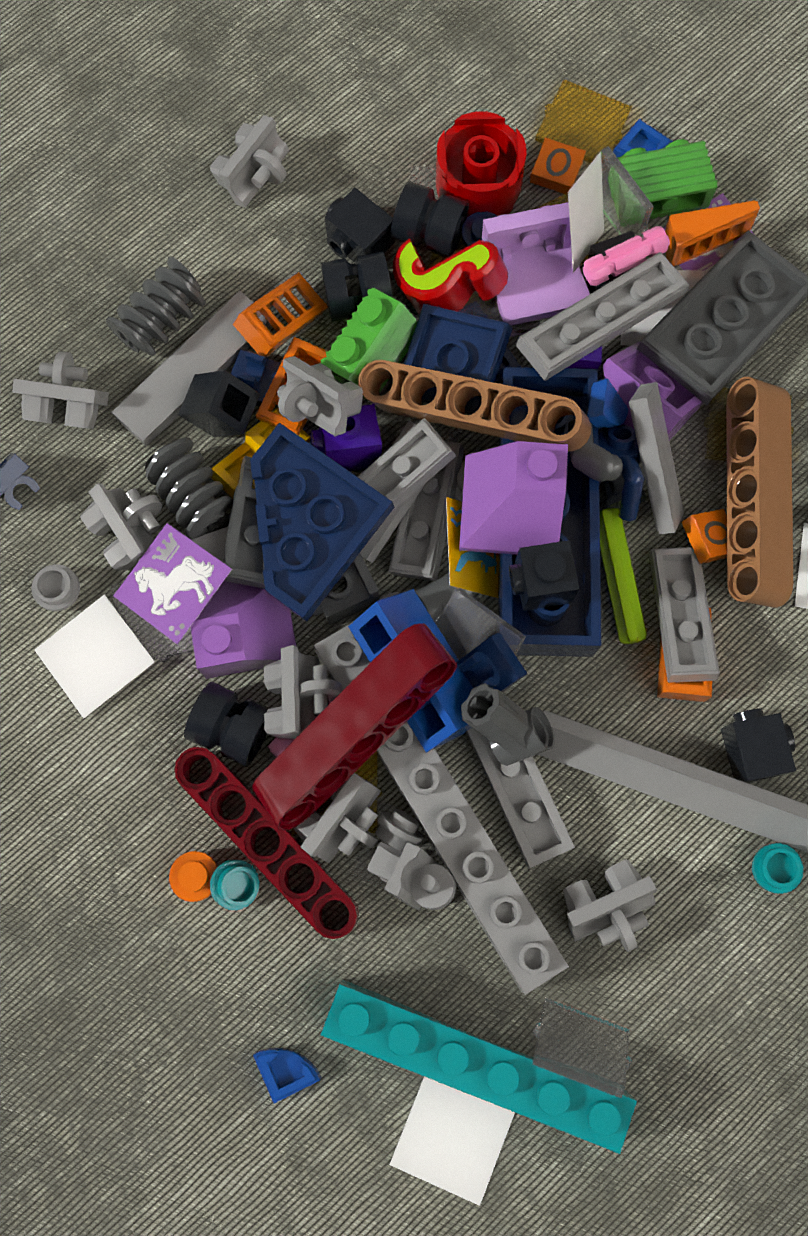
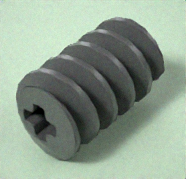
(157, 307)
(186, 488)

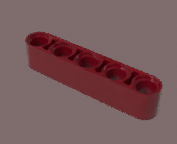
(354, 726)
(244, 831)

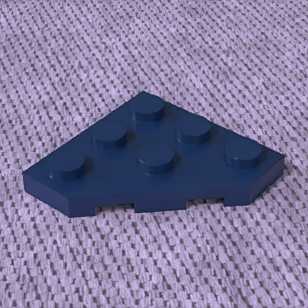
(309, 519)

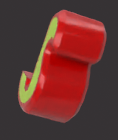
(451, 280)

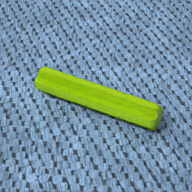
(620, 578)

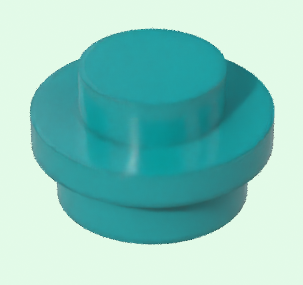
(777, 868)
(234, 884)

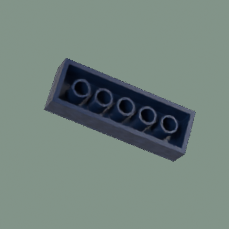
(576, 626)

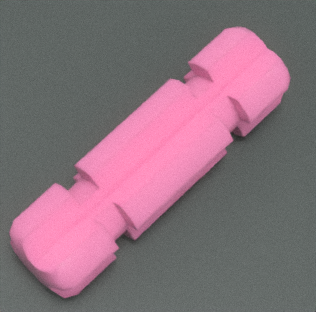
(625, 255)

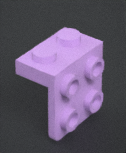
(538, 263)

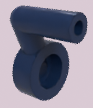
(623, 442)

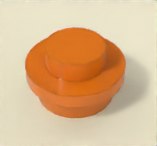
(192, 876)

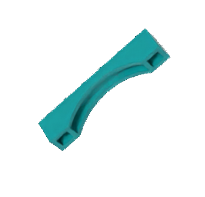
(475, 1066)

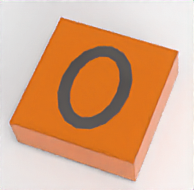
(557, 166)
(707, 535)

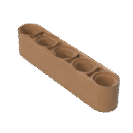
(455, 392)
(759, 493)

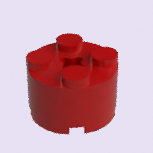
(481, 162)

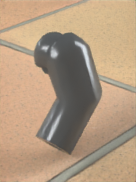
(595, 460)

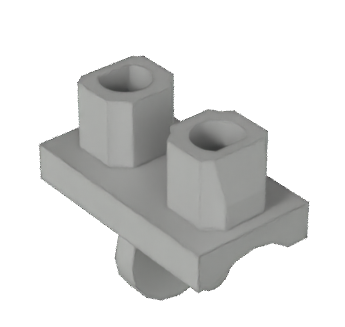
(253, 162)
(317, 396)
(39, 397)
(129, 518)
(303, 692)
(343, 823)
(413, 876)
(628, 897)

